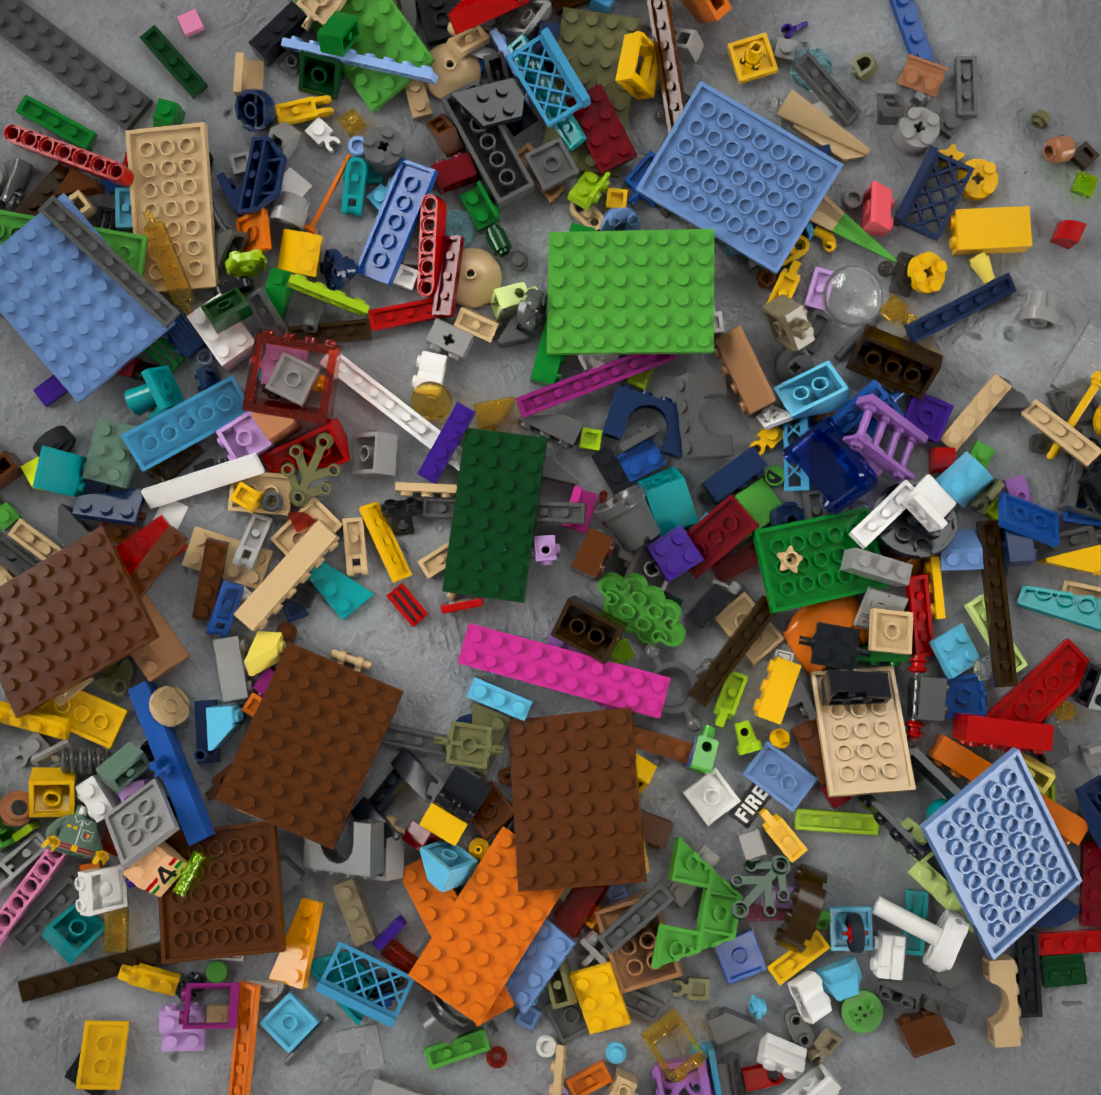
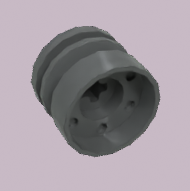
(442, 1020)

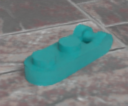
(354, 186)

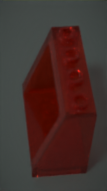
(290, 410)

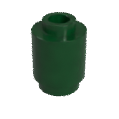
(498, 241)

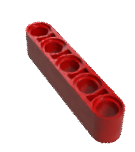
(426, 239)

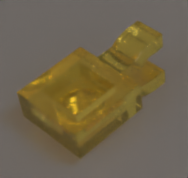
(895, 310)

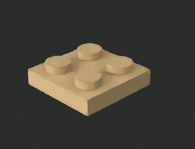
(890, 631)

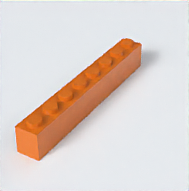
(970, 765)

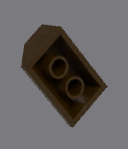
(589, 629)

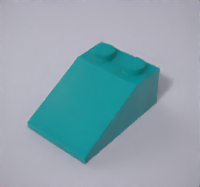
(60, 472)

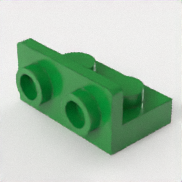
(480, 207)

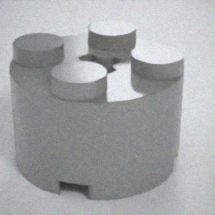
(916, 131)

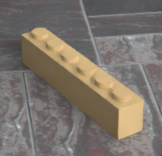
(286, 576)

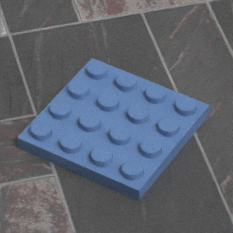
(539, 964)

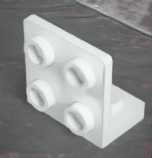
(929, 503)

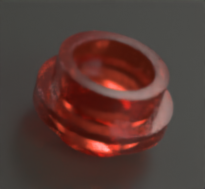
(496, 1063)

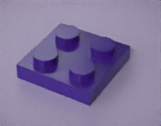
(929, 416)
(674, 553)

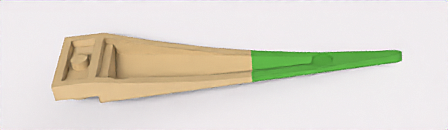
(835, 220)

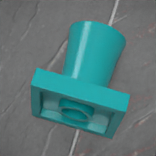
(159, 390)

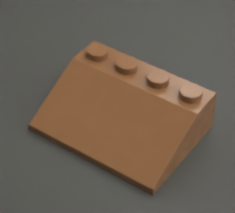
(634, 958)

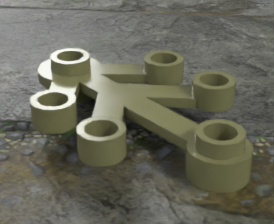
(309, 472)

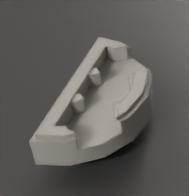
(269, 988)

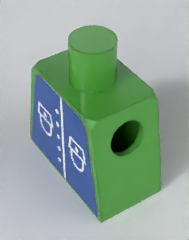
(699, 760)

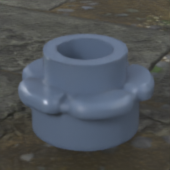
(201, 354)

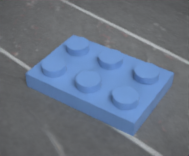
(779, 776)

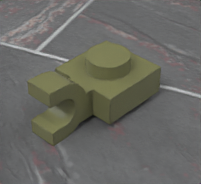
(989, 493)

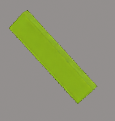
(835, 821)

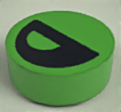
(774, 475)

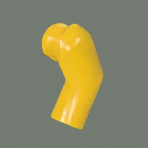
(826, 237)

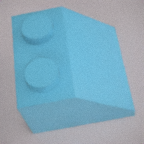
(965, 479)
(223, 723)
(447, 865)

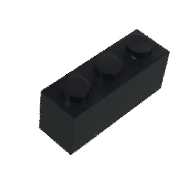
(285, 24)

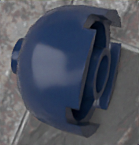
(255, 109)

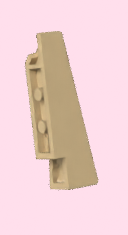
(820, 129)

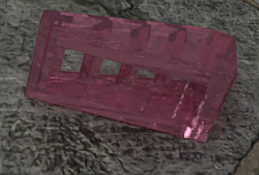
(756, 914)

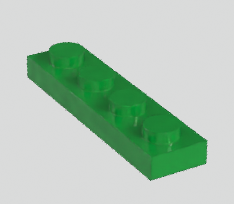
(56, 123)

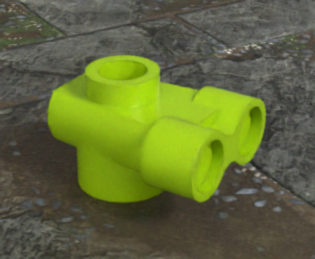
(746, 743)

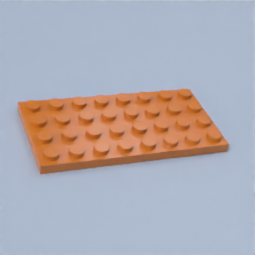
(483, 933)

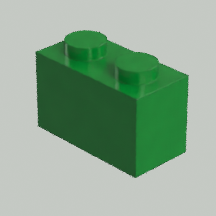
(338, 33)

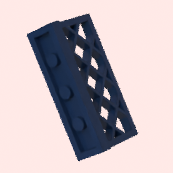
(916, 187)

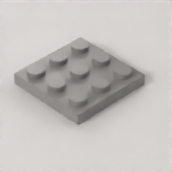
(141, 823)

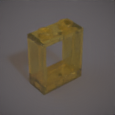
(659, 1031)

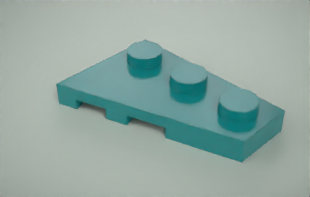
(339, 590)

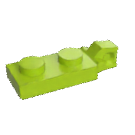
(729, 697)

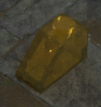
(493, 412)

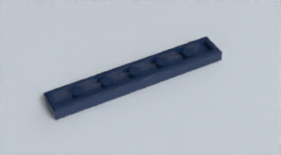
(960, 308)

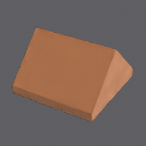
(276, 428)

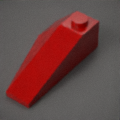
(473, 13)
(337, 453)

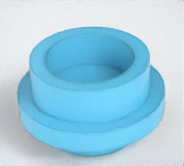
(616, 1052)

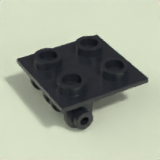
(462, 794)

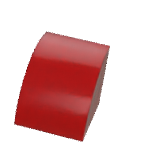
(1068, 233)
(941, 459)

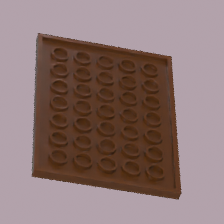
(68, 621)
(310, 745)
(576, 800)

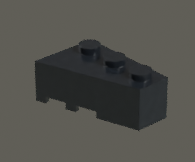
(855, 687)

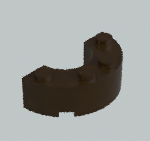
(805, 910)

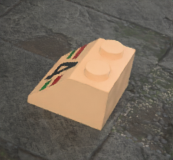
(156, 869)

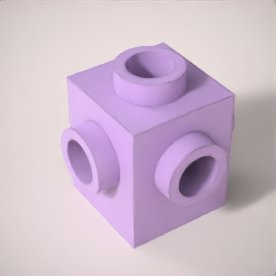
(546, 541)

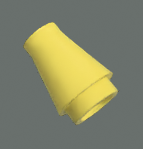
(982, 266)

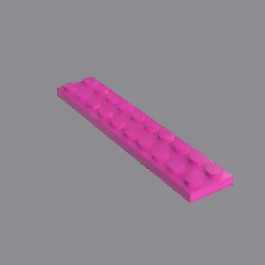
(564, 670)

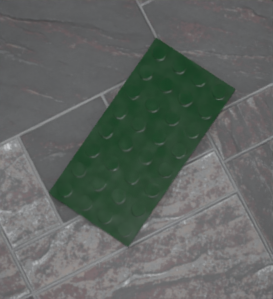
(495, 515)

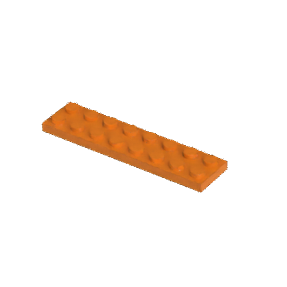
(433, 907)

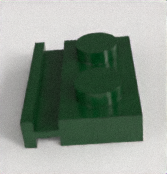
(1062, 970)

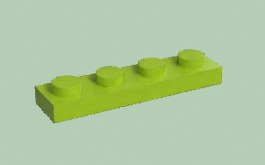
(320, 291)

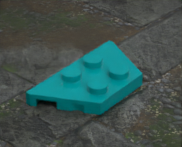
(319, 966)

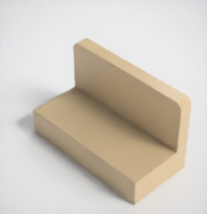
(247, 74)
(477, 324)

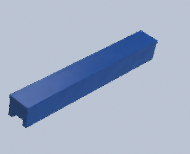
(179, 782)

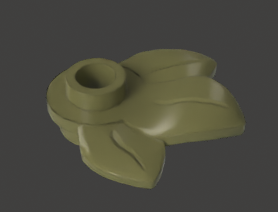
(114, 676)

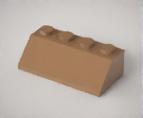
(743, 372)
(163, 653)

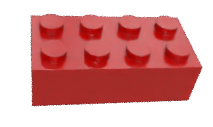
(1002, 733)

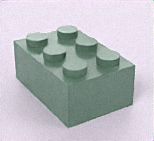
(109, 457)

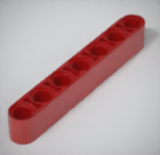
(68, 155)

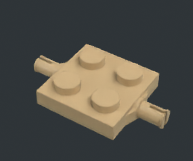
(319, 10)

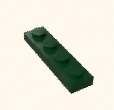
(174, 61)

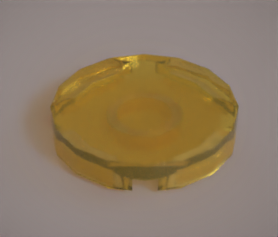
(431, 400)

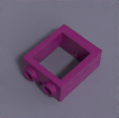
(231, 1012)

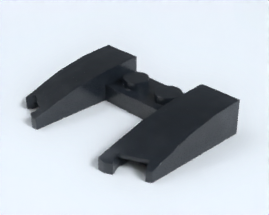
(406, 770)

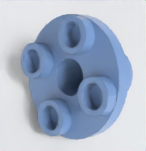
(620, 220)

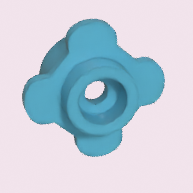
(757, 1006)

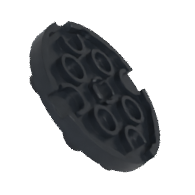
(914, 539)

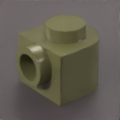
(864, 66)

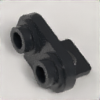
(401, 510)

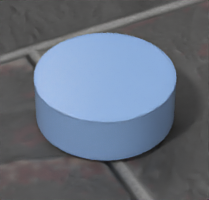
(355, 146)

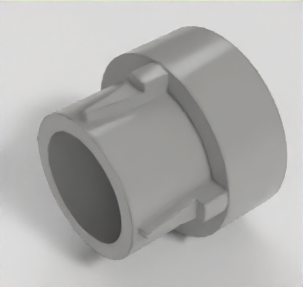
(289, 211)
(1041, 310)

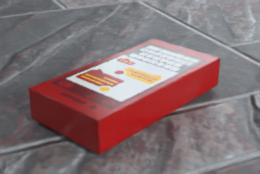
(461, 604)

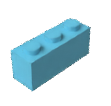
(499, 698)

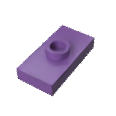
(1018, 487)

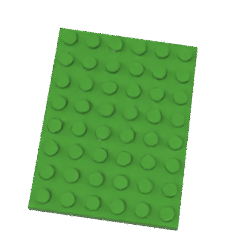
(631, 292)

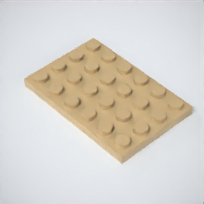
(863, 743)

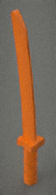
(310, 228)

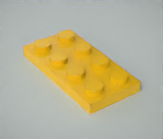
(91, 717)

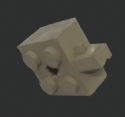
(789, 322)

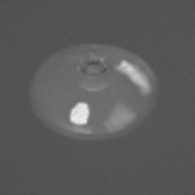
(864, 296)

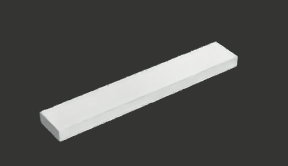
(203, 480)

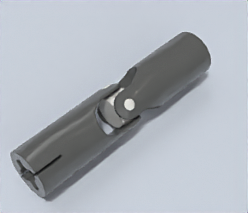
(15, 184)

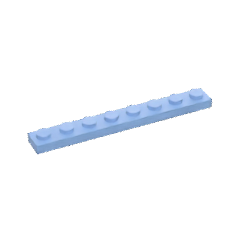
(367, 61)

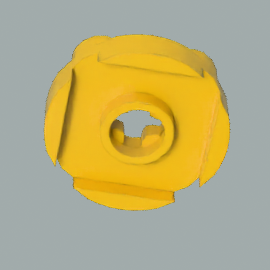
(988, 183)
(936, 270)

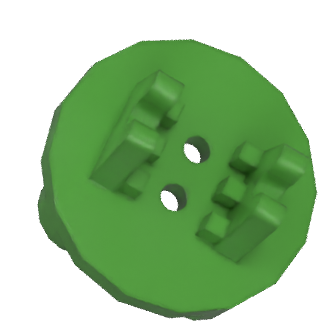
(854, 1017)

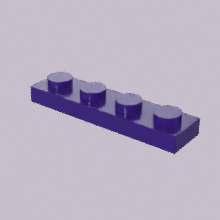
(446, 443)

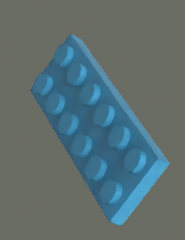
(185, 423)

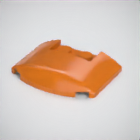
(804, 623)

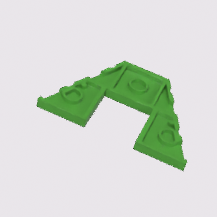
(714, 918)

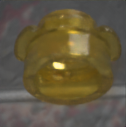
(1070, 711)

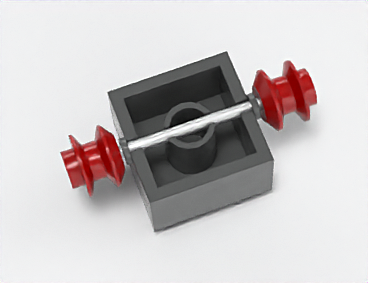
(925, 697)

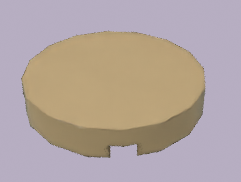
(169, 706)

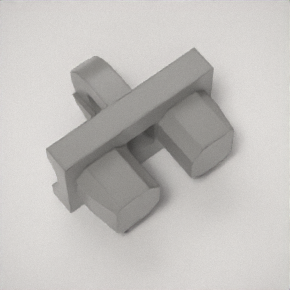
(588, 942)

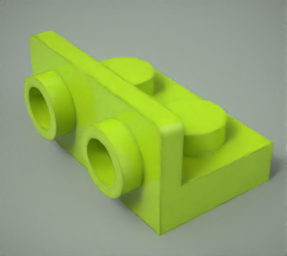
(588, 189)

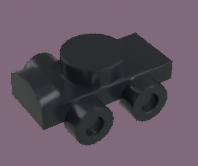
(192, 979)

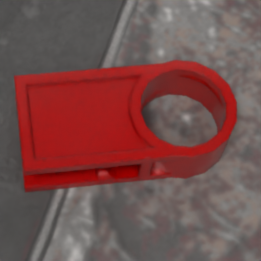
(756, 1078)

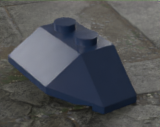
(262, 175)

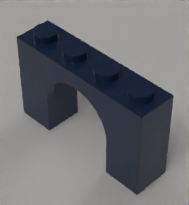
(628, 401)

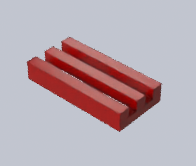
(405, 602)

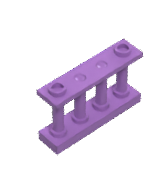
(899, 427)

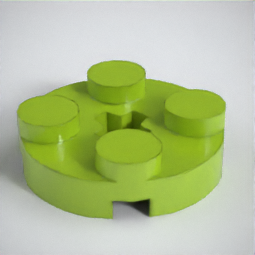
(246, 263)

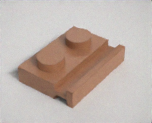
(922, 75)

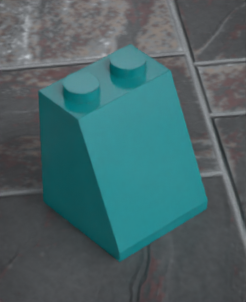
(669, 500)

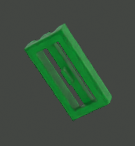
(176, 364)

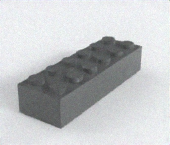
(491, 155)

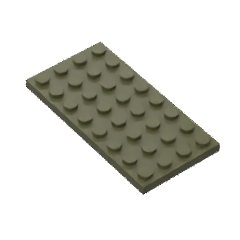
(593, 49)

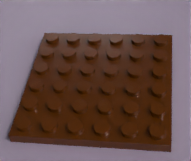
(231, 903)

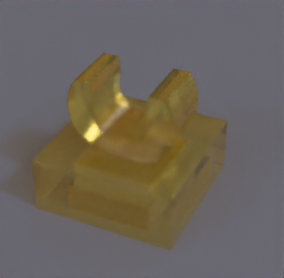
(351, 122)

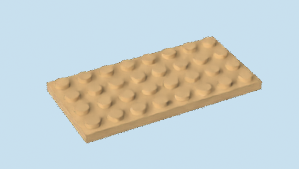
(175, 184)

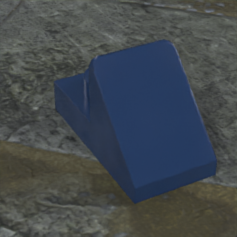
(231, 191)

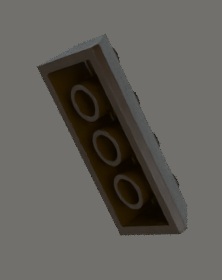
(894, 361)

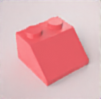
(877, 209)

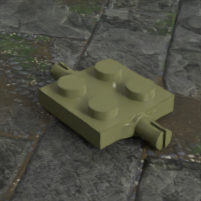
(469, 744)

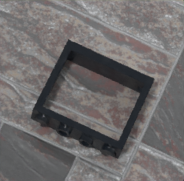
(896, 830)

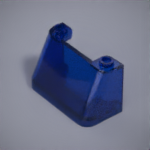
(831, 464)

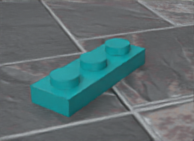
(917, 903)

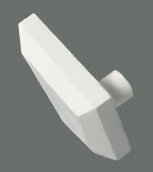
(773, 417)

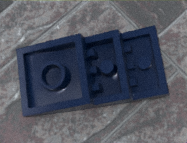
(1090, 803)

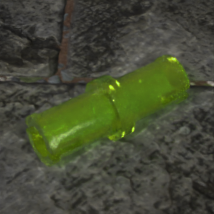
(189, 873)

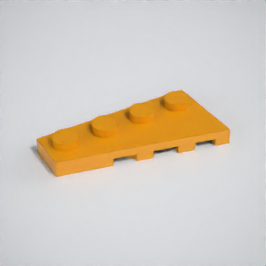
(295, 963)

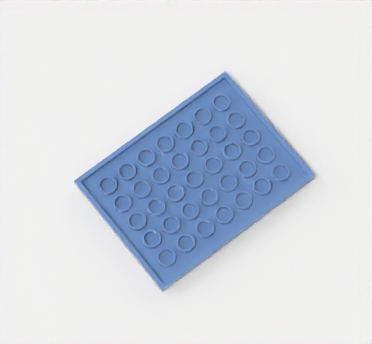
(738, 177)
(70, 307)
(1001, 853)

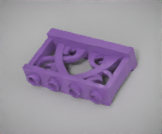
(698, 1076)

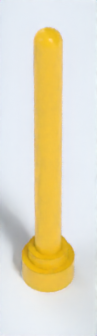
(1095, 385)

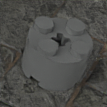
(383, 150)

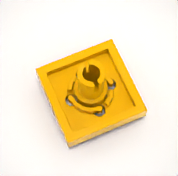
(756, 53)

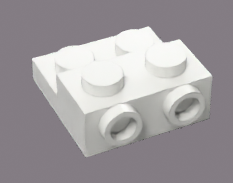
(101, 890)

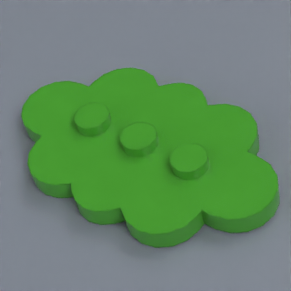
(643, 608)

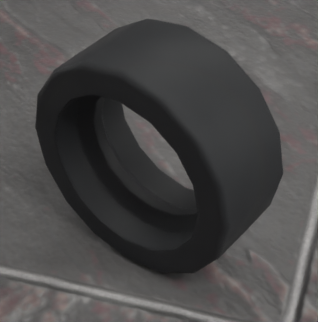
(57, 438)

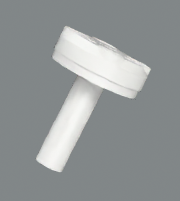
(943, 938)

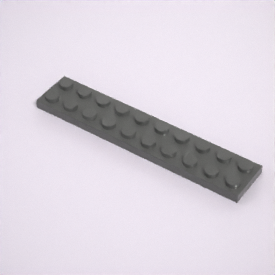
(72, 64)

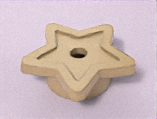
(795, 559)

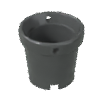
(629, 517)

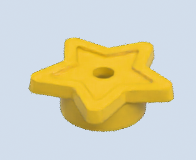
(953, 152)

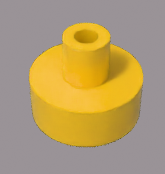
(478, 842)

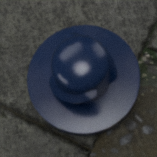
(337, 269)

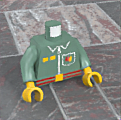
(76, 837)

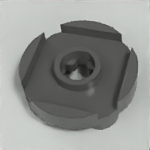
(532, 310)

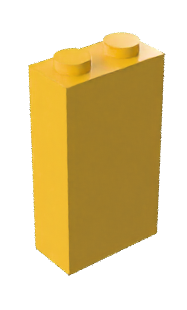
(990, 230)

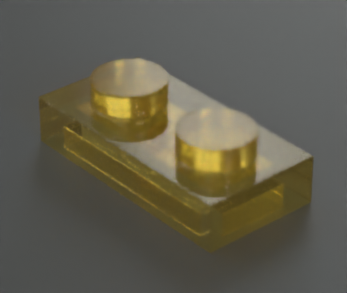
(116, 930)

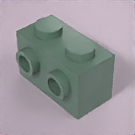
(123, 767)

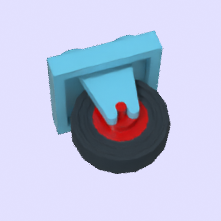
(850, 928)

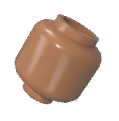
(1059, 149)

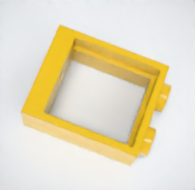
(644, 84)

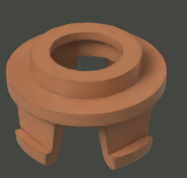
(7, 815)

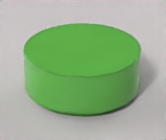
(217, 971)

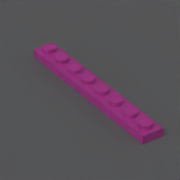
(589, 382)

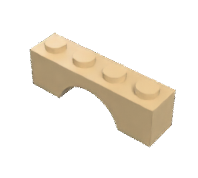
(1004, 1026)

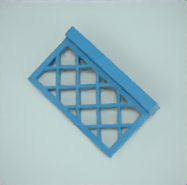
(561, 65)
(355, 1001)

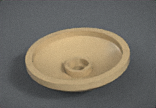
(450, 79)
(477, 290)

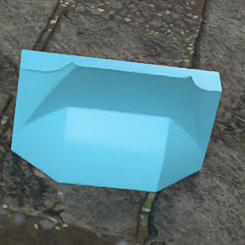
(841, 978)

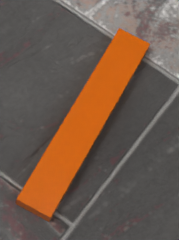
(244, 1039)

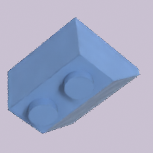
(962, 553)

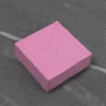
(191, 23)

